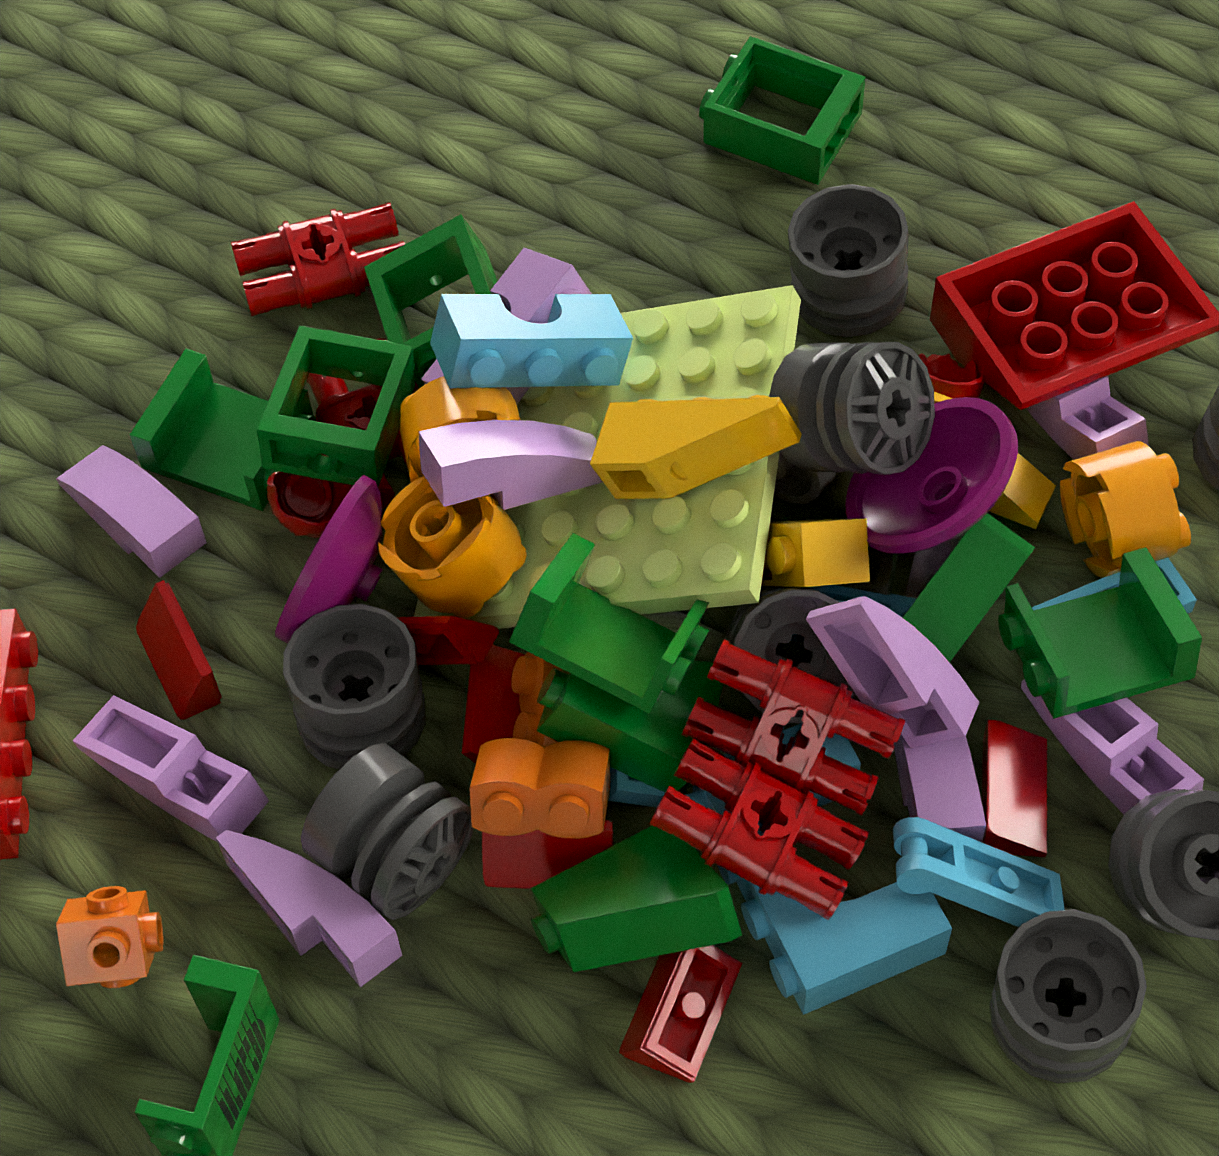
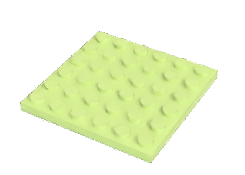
(677, 548)

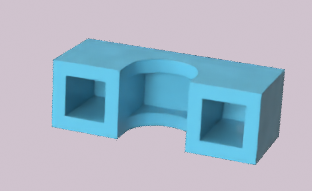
(491, 348)

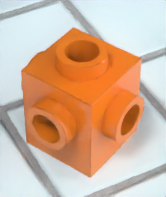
(108, 937)

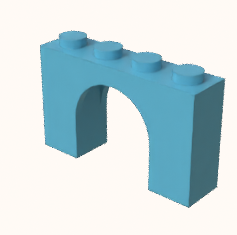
(861, 941)

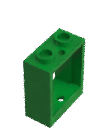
(794, 76)
(421, 270)
(297, 444)

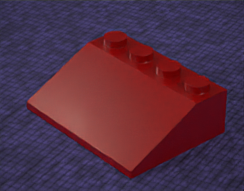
(1071, 307)

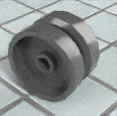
(1169, 862)

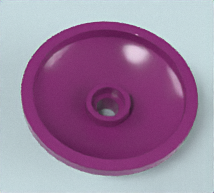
(946, 488)
(340, 561)

